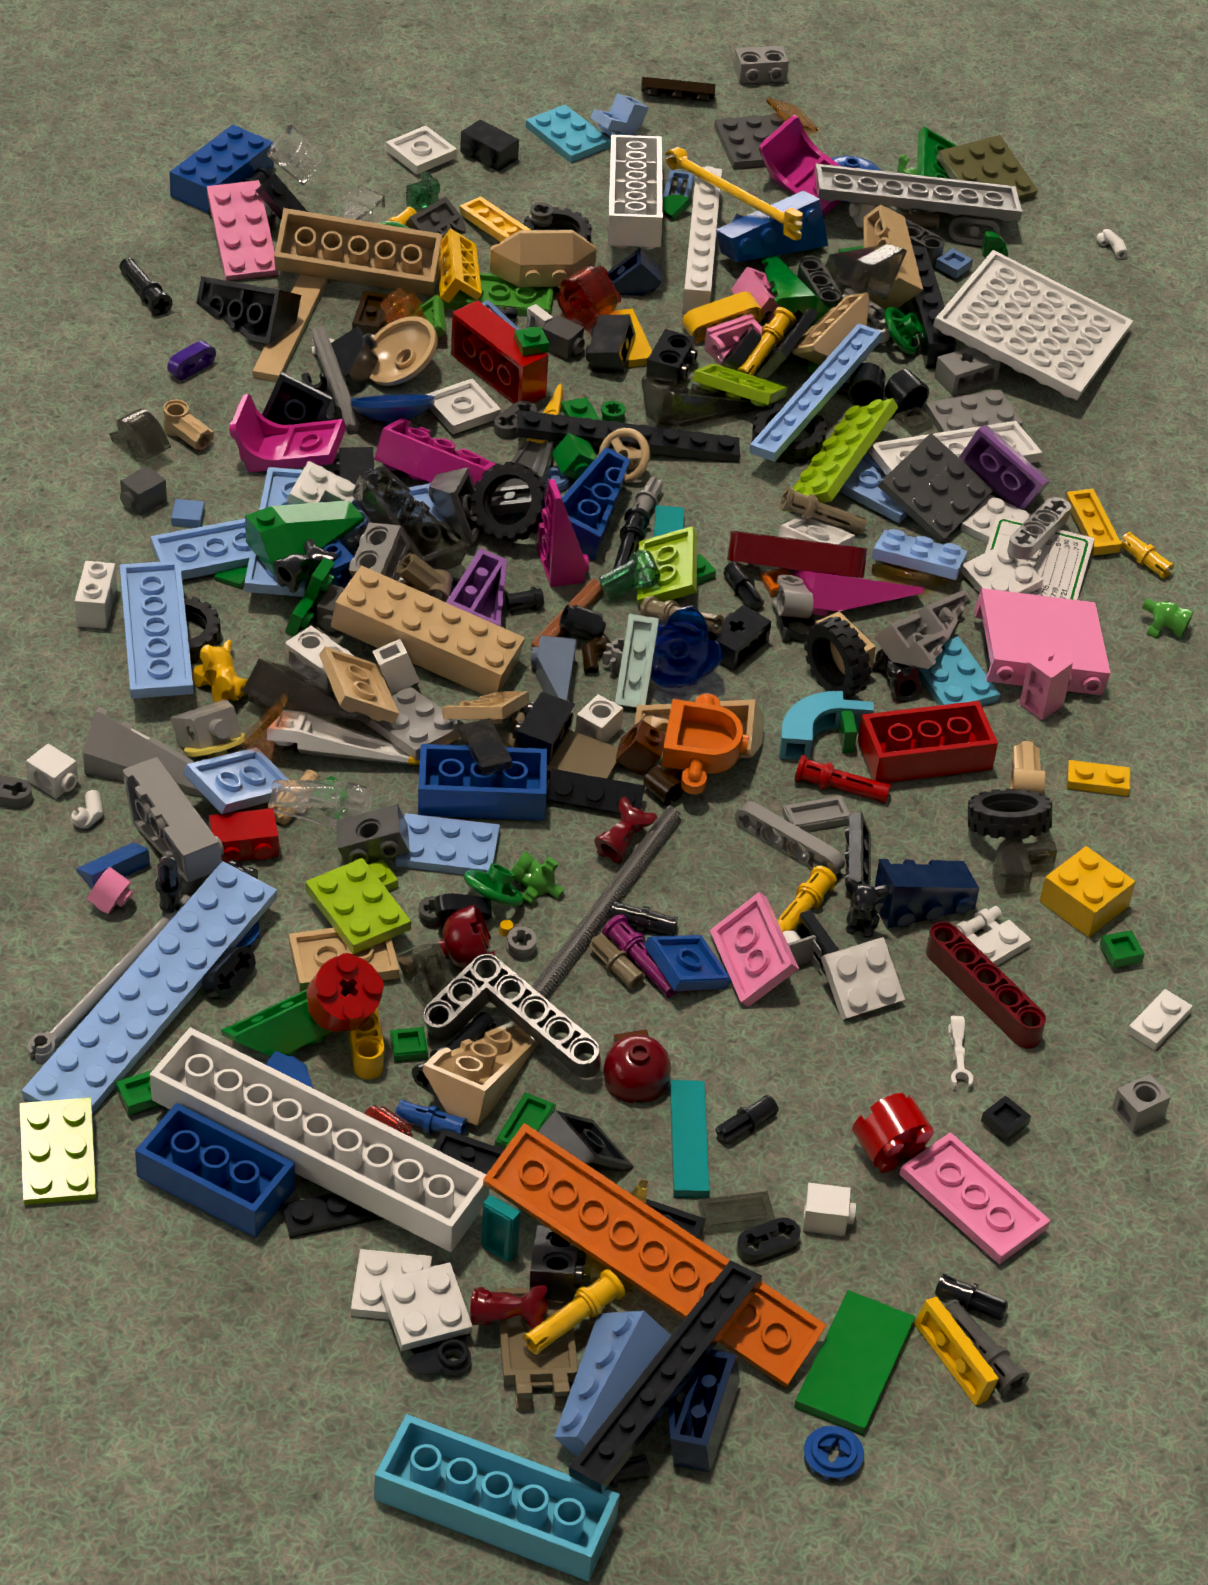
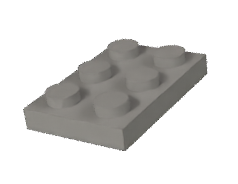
(971, 411)
(417, 724)

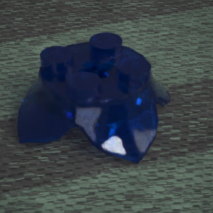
(685, 632)

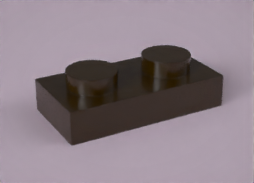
(370, 313)

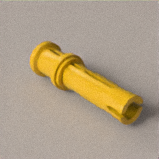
(771, 335)
(808, 896)
(587, 1303)

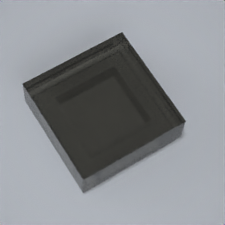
(914, 420)

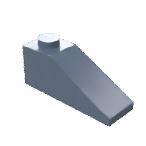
(554, 664)

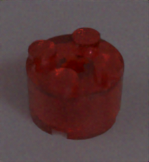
(588, 295)

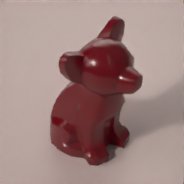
(618, 839)
(493, 1306)

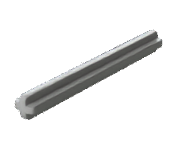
(335, 378)

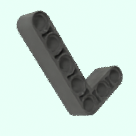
(517, 1009)

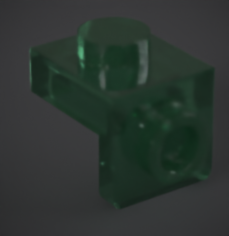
(422, 193)

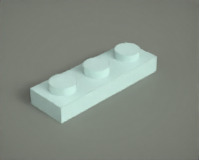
(636, 661)

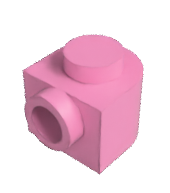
(110, 891)

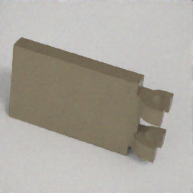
(576, 753)
(550, 1368)

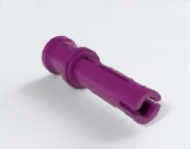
(633, 943)

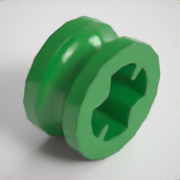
(613, 407)

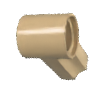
(179, 422)
(1027, 768)

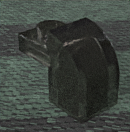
(142, 434)
(1017, 862)

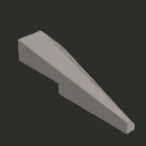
(921, 636)
(116, 747)

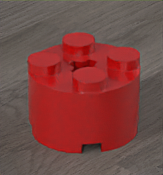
(353, 977)
(893, 1131)

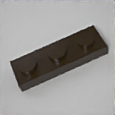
(678, 89)

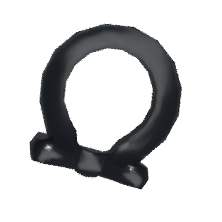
(783, 622)

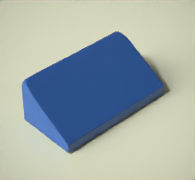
(123, 860)

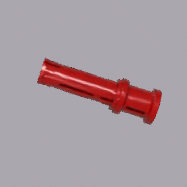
(827, 776)

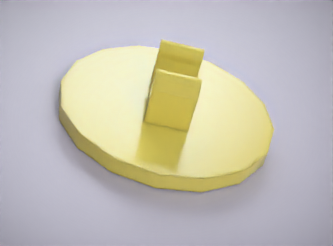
(215, 750)

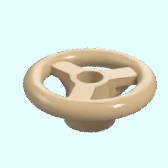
(638, 458)

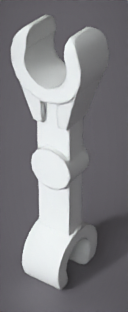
(956, 1035)

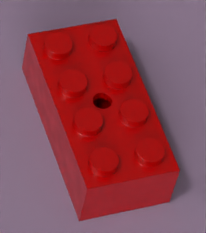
(489, 350)
(927, 742)

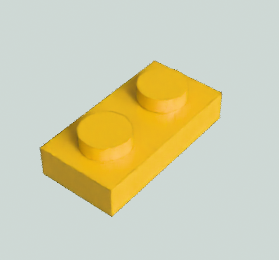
(1098, 778)

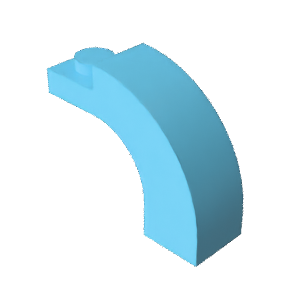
(813, 716)

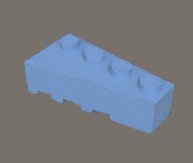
(612, 1362)

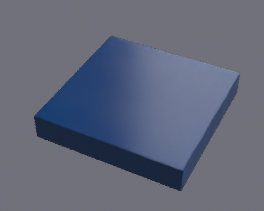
(687, 962)

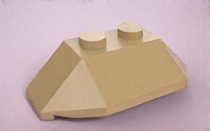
(541, 257)
(832, 328)

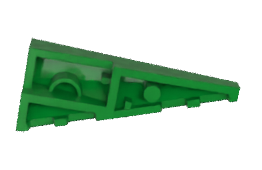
(790, 289)

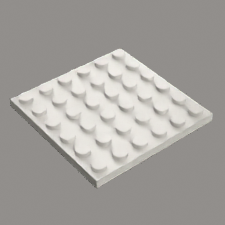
(1033, 324)

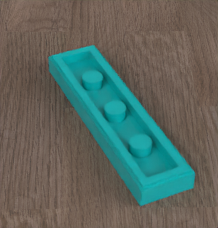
(689, 1139)

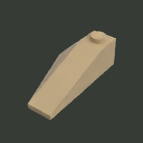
(746, 710)
(479, 1072)

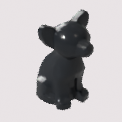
(298, 566)
(902, 677)
(863, 915)

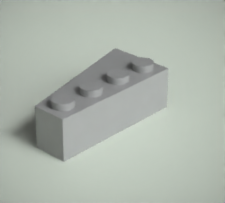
(170, 820)

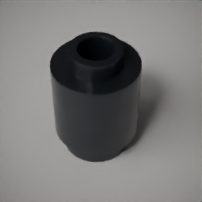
(582, 622)

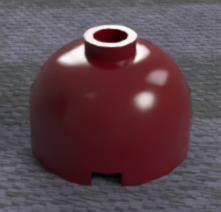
(465, 936)
(637, 1069)

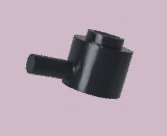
(865, 384)
(906, 390)

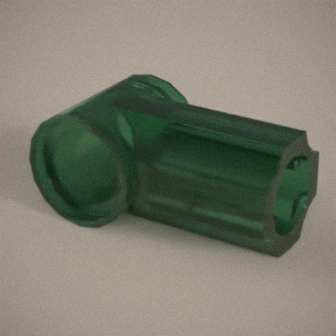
(638, 572)

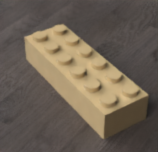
(358, 251)
(431, 630)

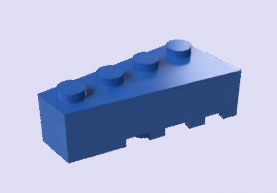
(762, 236)
(594, 499)

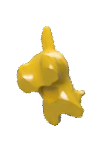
(219, 673)

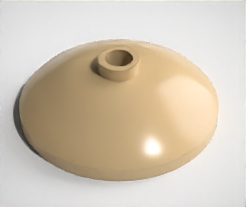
(403, 350)

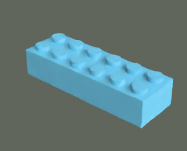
(496, 1497)

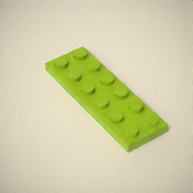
(844, 449)

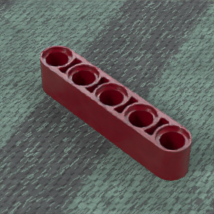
(797, 554)
(986, 985)

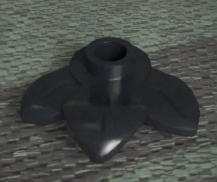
(434, 1357)

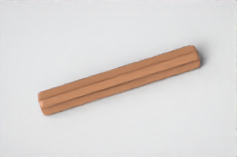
(584, 598)

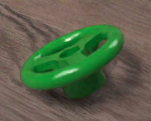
(903, 329)
(495, 884)

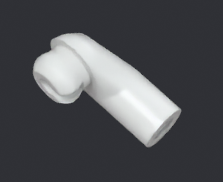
(1115, 241)
(90, 814)

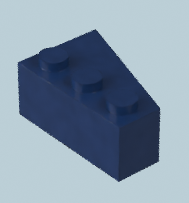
(924, 891)
(702, 1411)

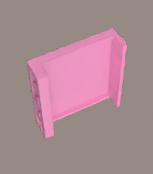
(1030, 625)

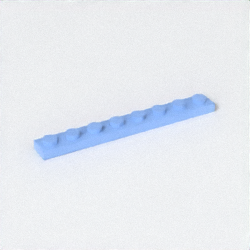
(815, 392)

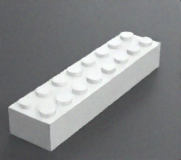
(635, 192)

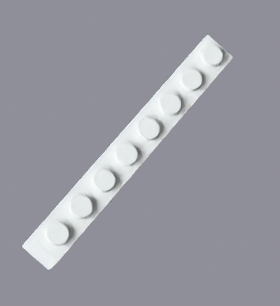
(701, 243)

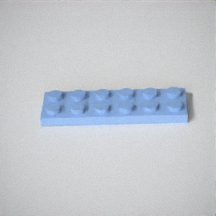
(275, 492)
(156, 629)

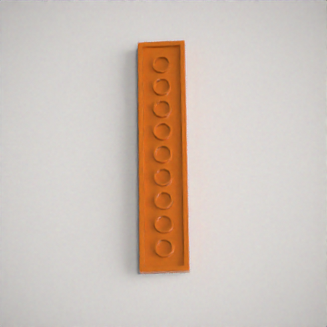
(646, 1249)

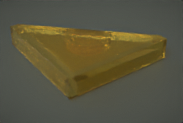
(907, 575)

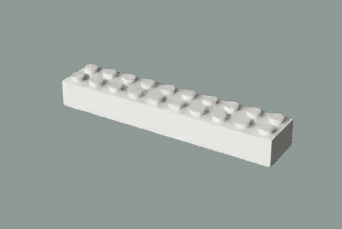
(324, 1139)

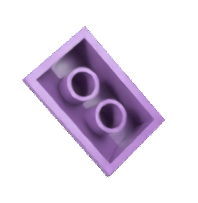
(1003, 468)

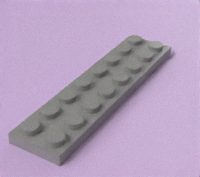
(917, 192)

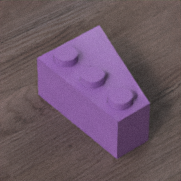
(482, 587)

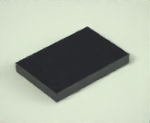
(784, 348)

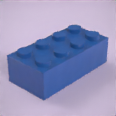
(221, 161)
(456, 788)
(215, 1169)

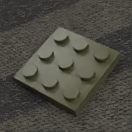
(987, 162)

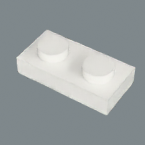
(1159, 1019)

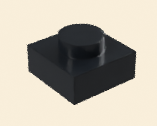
(1005, 1118)

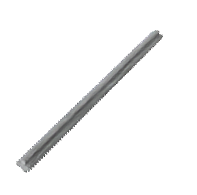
(602, 907)

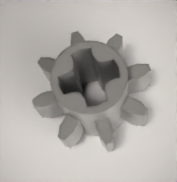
(613, 655)

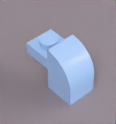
(623, 118)

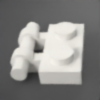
(1000, 941)

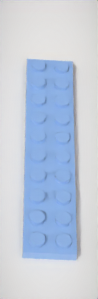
(224, 544)
(153, 989)

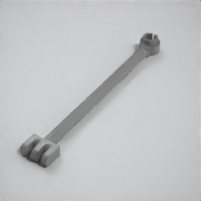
(50, 1039)

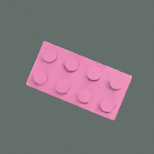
(242, 230)
(975, 1198)

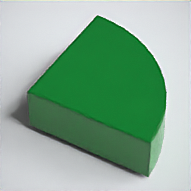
(675, 205)
(993, 242)

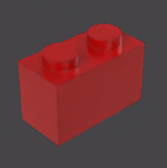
(246, 834)

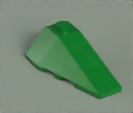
(286, 528)

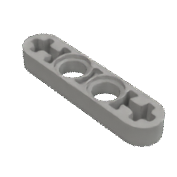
(1039, 528)
(760, 822)

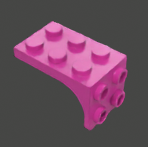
(792, 160)
(282, 446)

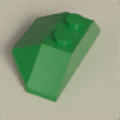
(279, 1027)

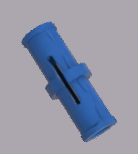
(430, 1118)

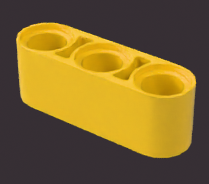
(719, 312)
(367, 1048)

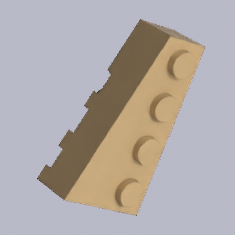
(890, 227)

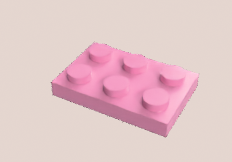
(754, 949)

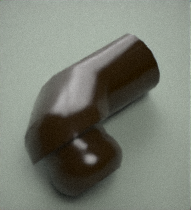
(592, 651)

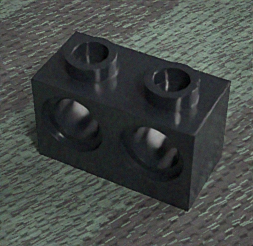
(672, 356)
(556, 1265)

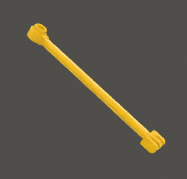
(790, 218)

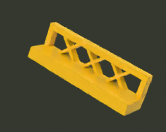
(458, 267)

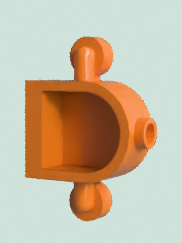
(702, 740)

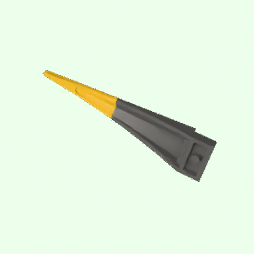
(514, 494)

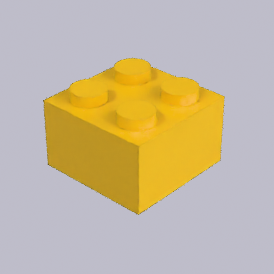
(1087, 891)

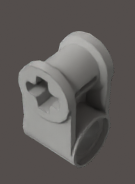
(793, 597)

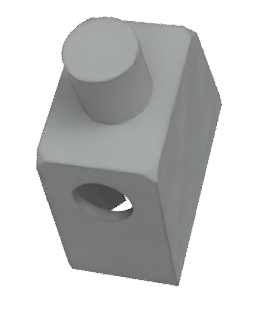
(210, 725)

